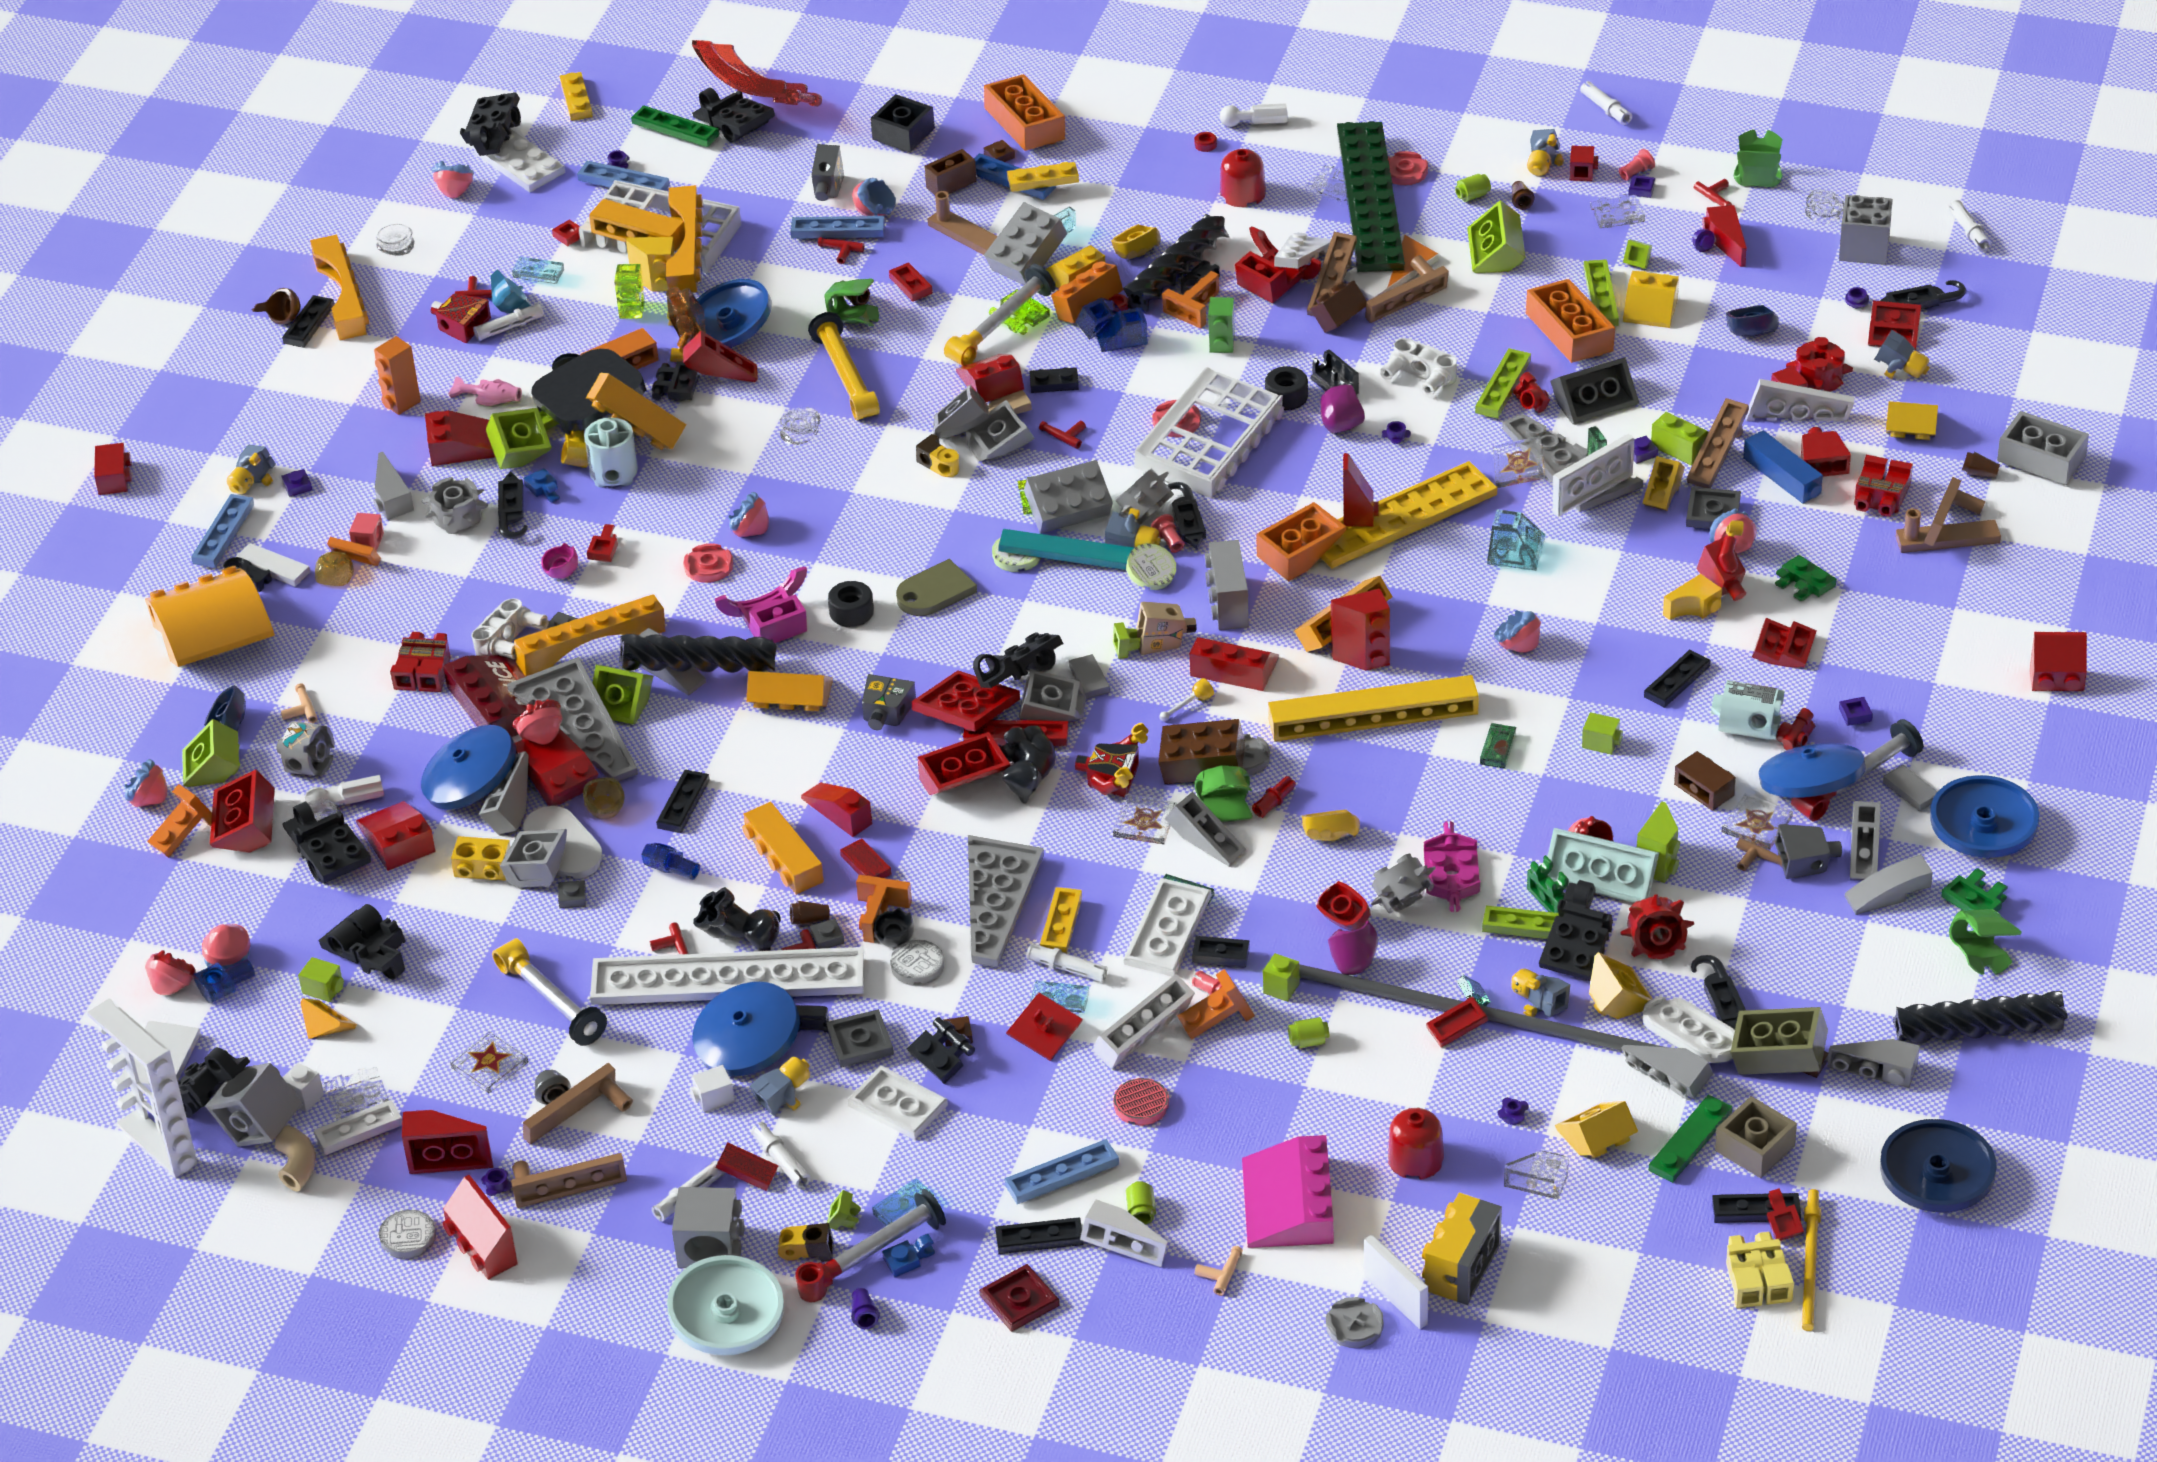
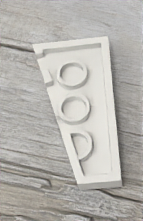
(1300, 249)
(1785, 400)

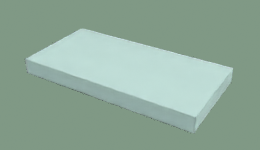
(1611, 866)

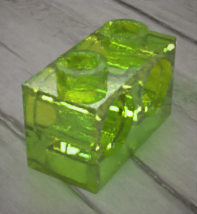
(629, 291)

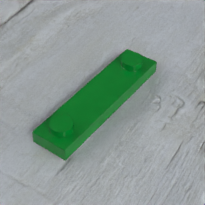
(675, 126)
(1690, 1138)

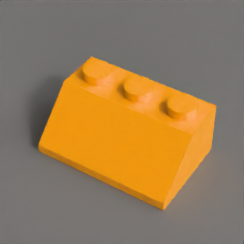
(788, 690)

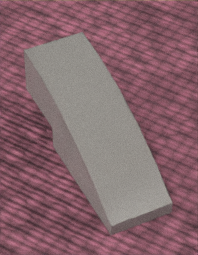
(1890, 885)

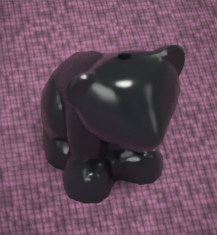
(1032, 759)
(724, 918)

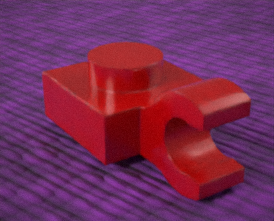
(604, 546)
(1783, 1220)

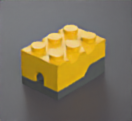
(1462, 1248)

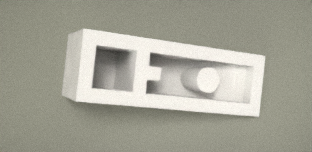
(1122, 1233)

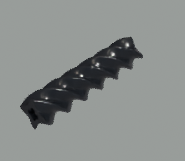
(1175, 261)
(703, 653)
(1978, 1016)

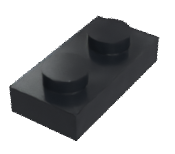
(1054, 380)
(1220, 951)

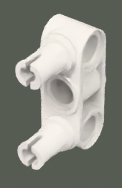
(1422, 361)
(500, 628)

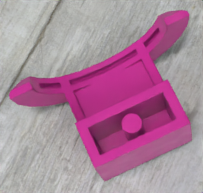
(772, 615)

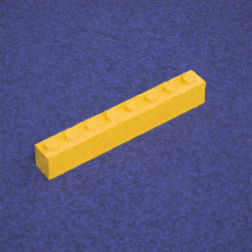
(1373, 708)

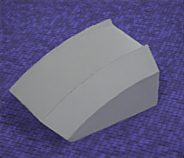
(960, 414)
(998, 434)
(1052, 698)
(534, 858)

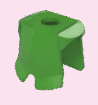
(1758, 159)
(847, 313)
(1224, 792)
(1979, 944)

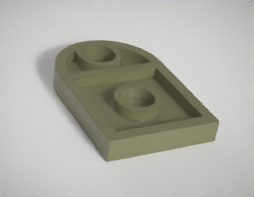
(934, 589)

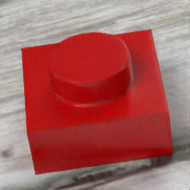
(567, 232)

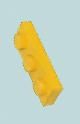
(576, 96)
(1043, 176)
(1061, 918)

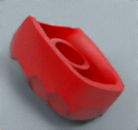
(1344, 906)

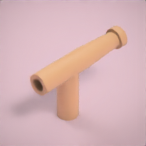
(305, 708)
(1221, 1276)

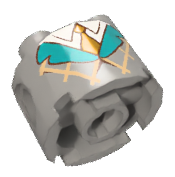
(306, 748)

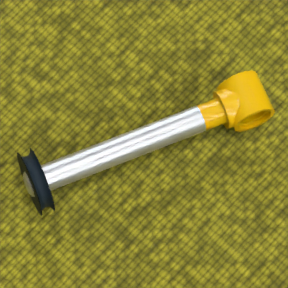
(964, 348)
(585, 1025)

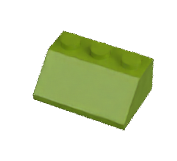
(1496, 240)

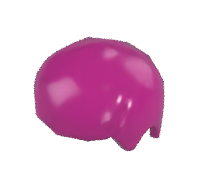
(560, 561)

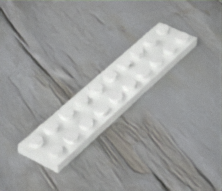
(709, 974)

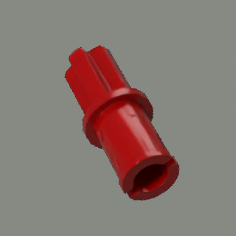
(1273, 797)

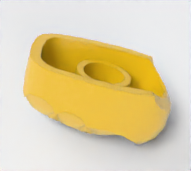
(1136, 241)
(1330, 825)

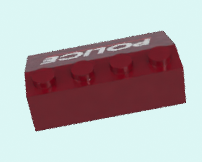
(482, 689)

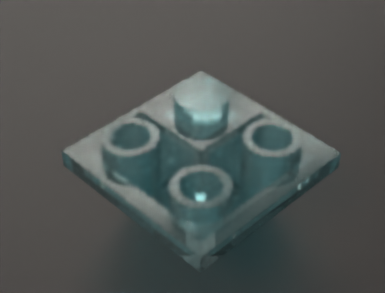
(1515, 541)

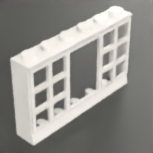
(640, 196)
(1227, 387)
(169, 1138)

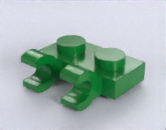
(1808, 578)
(1543, 887)
(1969, 895)

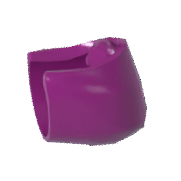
(1341, 409)
(1354, 949)

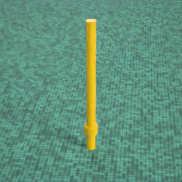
(1812, 1217)

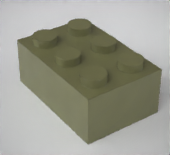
(1779, 1040)

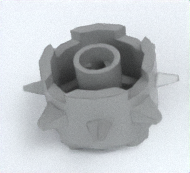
(1146, 495)
(455, 504)
(1401, 883)

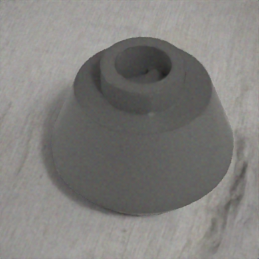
(549, 1086)

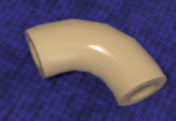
(300, 1157)

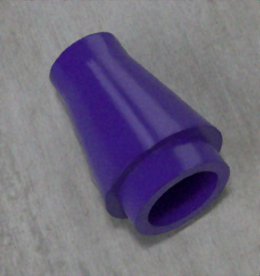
(864, 1311)

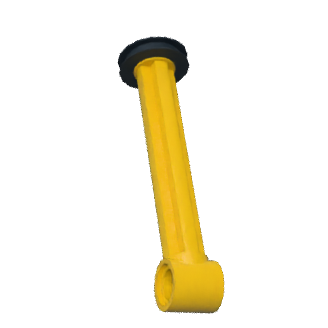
(827, 330)
(574, 447)

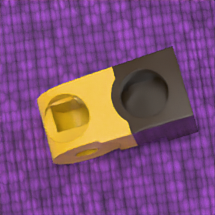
(937, 457)
(806, 1242)

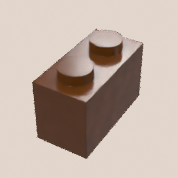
(950, 172)
(1338, 306)
(1704, 780)

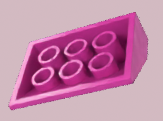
(1289, 1194)

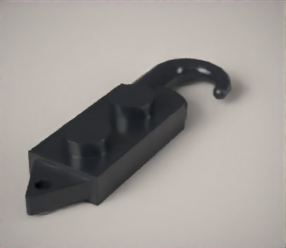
(1926, 295)
(510, 505)
(1187, 516)
(1720, 990)

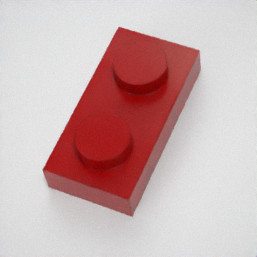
(910, 282)

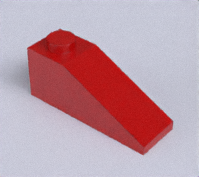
(1727, 231)
(718, 360)
(1358, 496)
(841, 806)

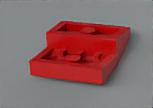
(1893, 316)
(1784, 644)

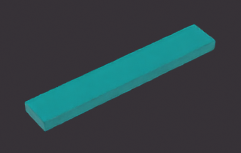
(1064, 549)

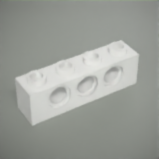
(1143, 1021)

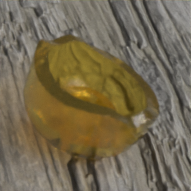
(334, 569)
(603, 806)

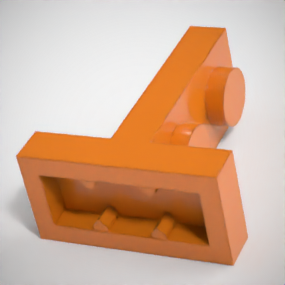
(1192, 305)
(180, 822)
(880, 894)
(1215, 1007)

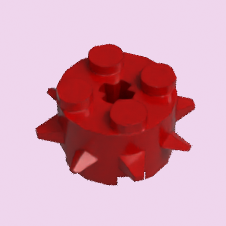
(1821, 364)
(1657, 927)

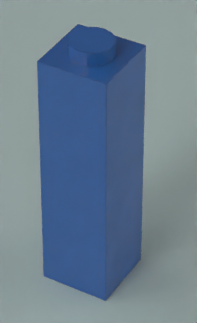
(1783, 466)

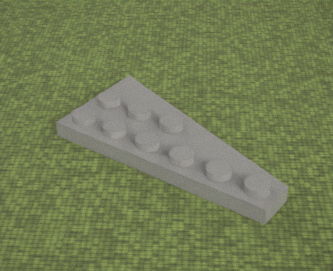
(1561, 454)
(582, 713)
(998, 888)

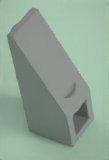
(1879, 1060)
(1677, 1067)

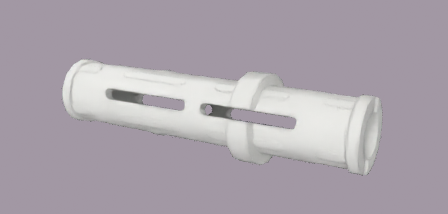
(1610, 106)
(1972, 230)
(512, 320)
(1057, 959)
(774, 1147)
(702, 1179)

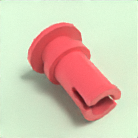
(1639, 163)
(1167, 531)
(1207, 984)

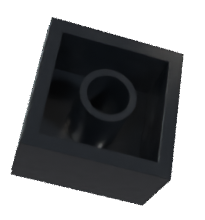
(902, 123)

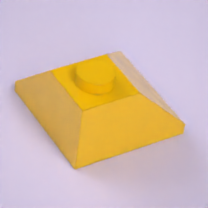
(1616, 988)

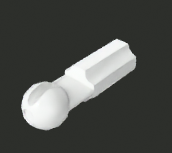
(1257, 114)
(348, 791)

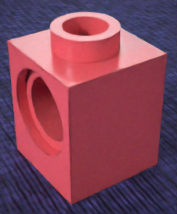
(367, 530)

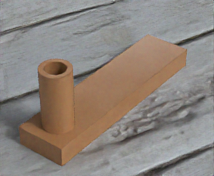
(958, 227)
(1334, 265)
(1427, 284)
(1718, 443)
(1958, 498)
(1954, 535)
(598, 1083)
(565, 1181)

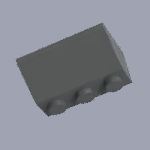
(1595, 390)

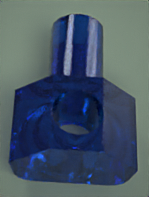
(669, 860)
(217, 983)

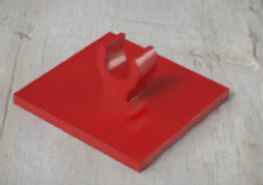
(1044, 1026)

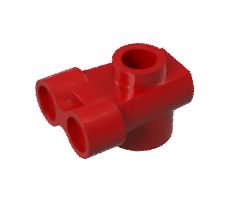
(1531, 394)
(1796, 734)

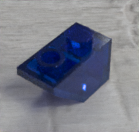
(1096, 315)
(1123, 331)

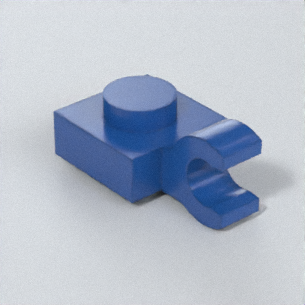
(542, 483)
(906, 1257)

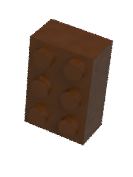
(1199, 747)

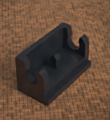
(1334, 372)

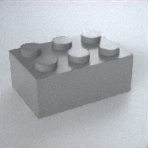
(1025, 240)
(2043, 447)
(1068, 496)
(1227, 585)

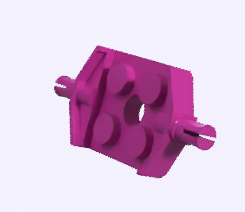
(1452, 853)

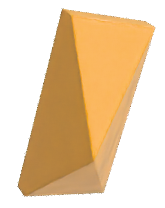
(323, 1019)

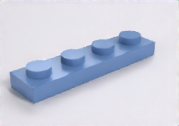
(605, 175)
(837, 227)
(222, 530)
(1061, 1171)

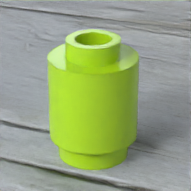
(1472, 187)
(1308, 1032)
(1141, 1201)

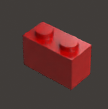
(112, 468)

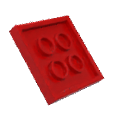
(963, 701)

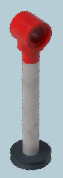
(1904, 739)
(814, 1277)

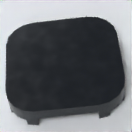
(565, 389)

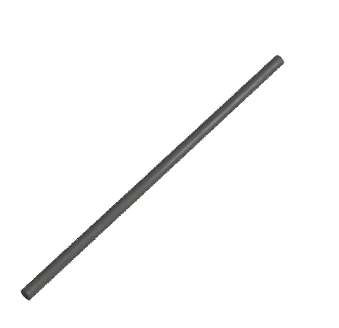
(1445, 1004)

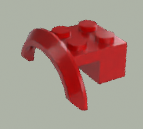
(1262, 277)

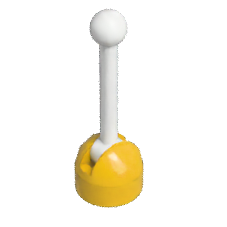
(1201, 691)

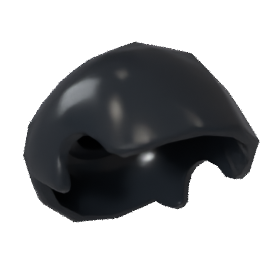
(894, 927)

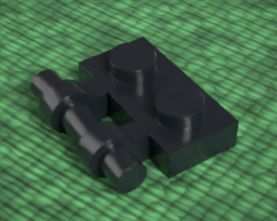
(682, 382)
(934, 1056)

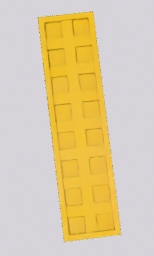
(1413, 510)

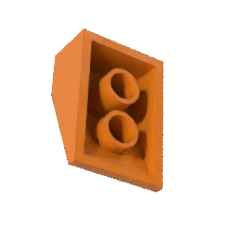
(1298, 540)

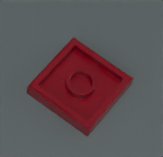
(1019, 1297)

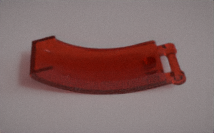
(731, 69)

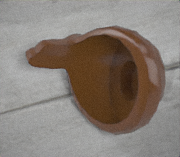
(281, 306)

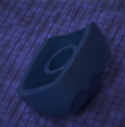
(1752, 321)
(228, 708)

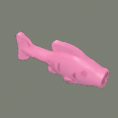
(488, 392)

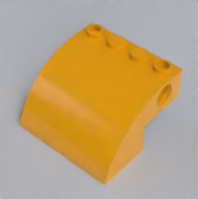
(209, 616)

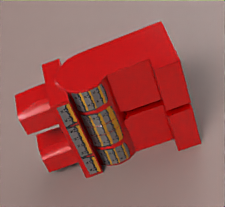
(1881, 489)
(421, 660)

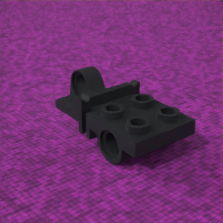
(732, 114)
(492, 122)
(1034, 654)
(326, 843)
(1576, 933)
(367, 940)
(205, 1079)

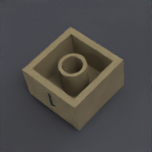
(1755, 1136)

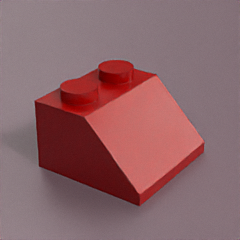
(2058, 661)

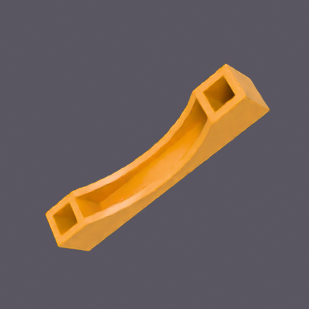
(683, 266)
(349, 309)
(547, 647)

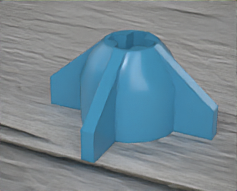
(507, 294)

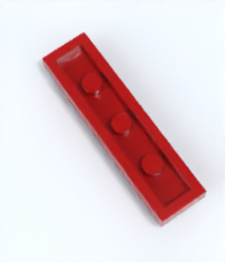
(1055, 730)

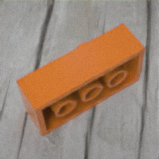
(1024, 112)
(1570, 320)

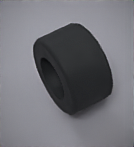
(1289, 383)
(850, 603)

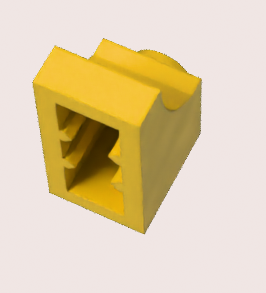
(1663, 483)
(1695, 597)

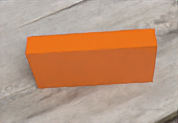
(355, 551)

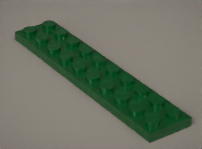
(1370, 196)

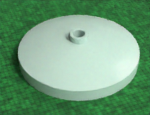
(725, 1305)

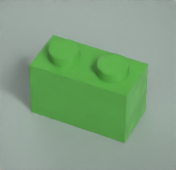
(1221, 325)

